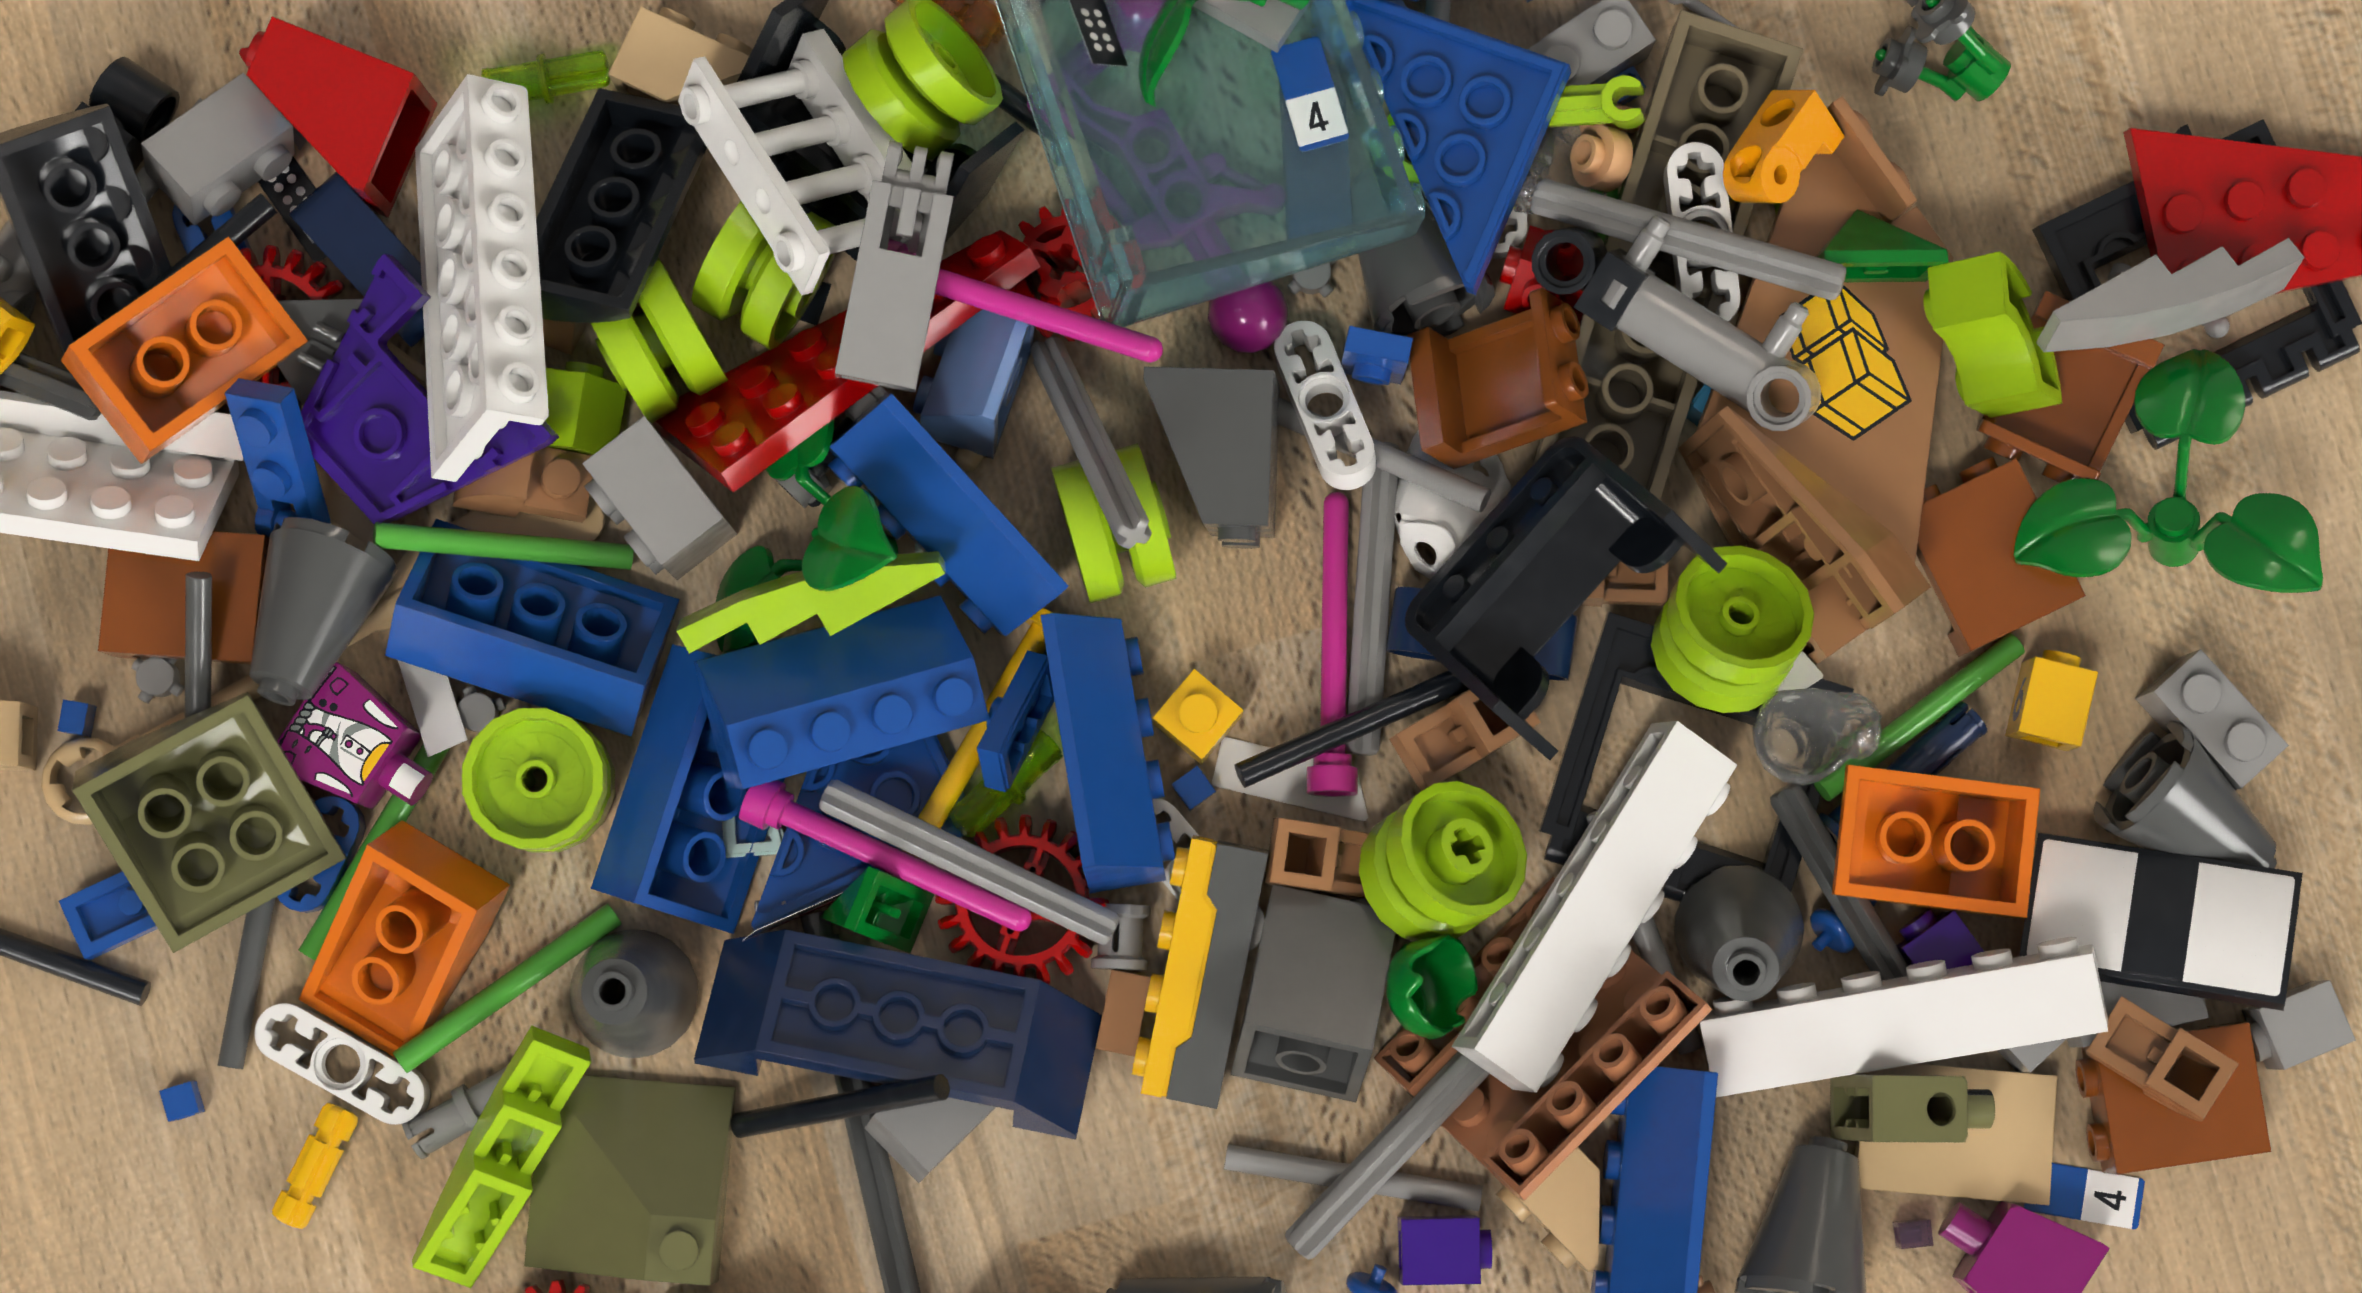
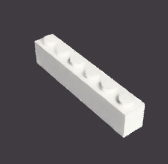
(1596, 907)
(1905, 1019)

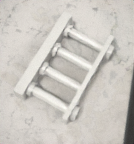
(838, 119)

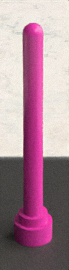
(1043, 314)
(1333, 770)
(774, 807)

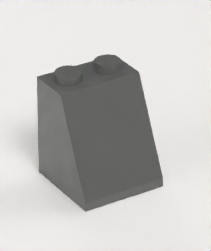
(1225, 445)
(1314, 994)

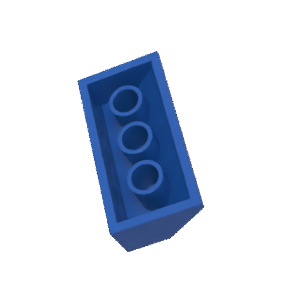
(944, 512)
(534, 633)
(839, 695)
(1105, 753)
(669, 820)
(1658, 1184)

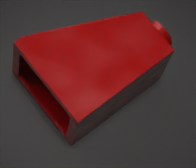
(346, 105)

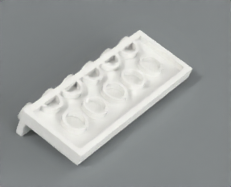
(480, 272)
(86, 487)

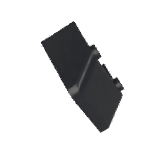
(971, 170)
(1535, 568)

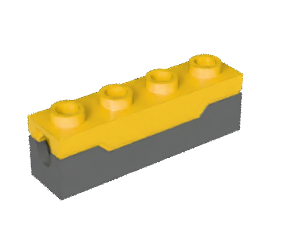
(1203, 970)

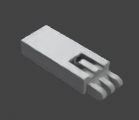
(894, 289)

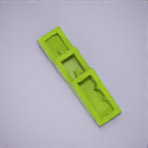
(790, 600)
(500, 1156)

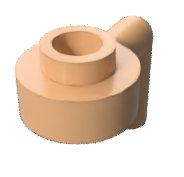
(1602, 155)

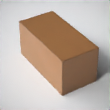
(1123, 1013)

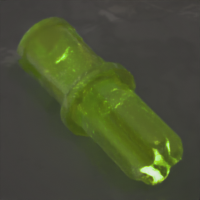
(555, 75)
(985, 804)

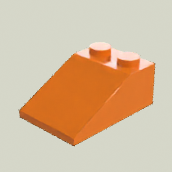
(181, 347)
(1936, 842)
(402, 937)

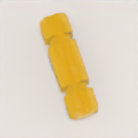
(315, 1165)

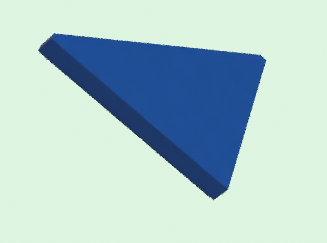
(1466, 118)
(813, 871)

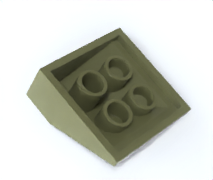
(206, 819)
(635, 1182)

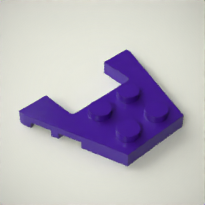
(372, 413)

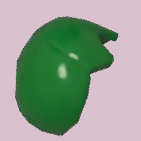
(1429, 984)

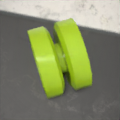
(922, 77)
(746, 277)
(655, 340)
(1093, 538)
(1732, 632)
(500, 775)
(1442, 862)

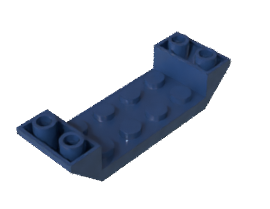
(899, 1020)

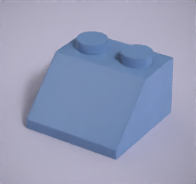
(975, 382)

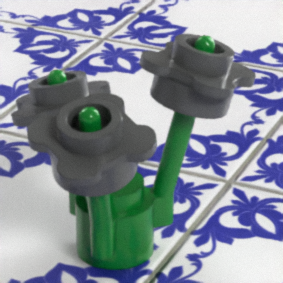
(1971, 61)

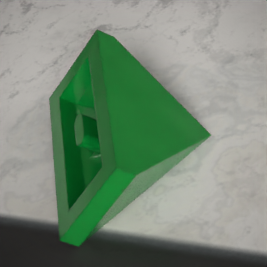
(1881, 251)
(881, 909)

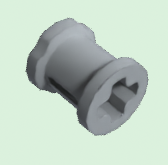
(1125, 946)

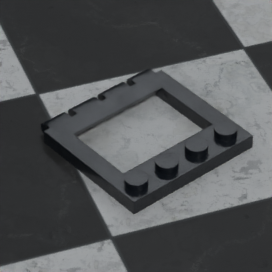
(2270, 357)
(1627, 659)

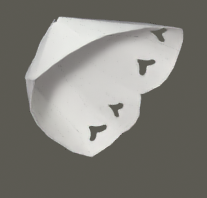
(1438, 519)

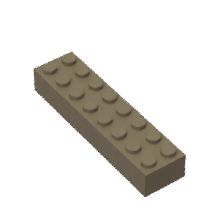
(1705, 94)

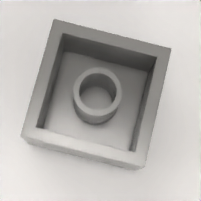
(659, 498)

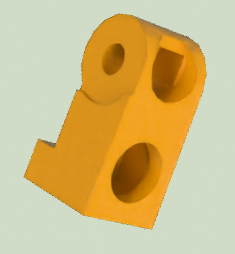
(1779, 146)

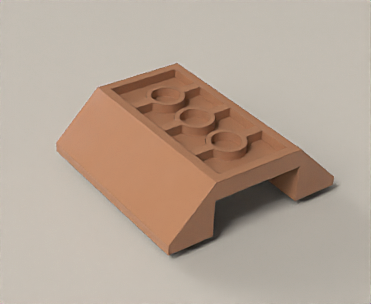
(1531, 1133)

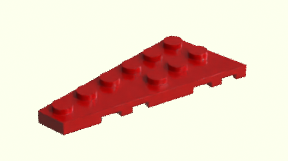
(2248, 199)
(793, 388)

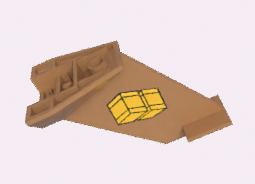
(1849, 482)

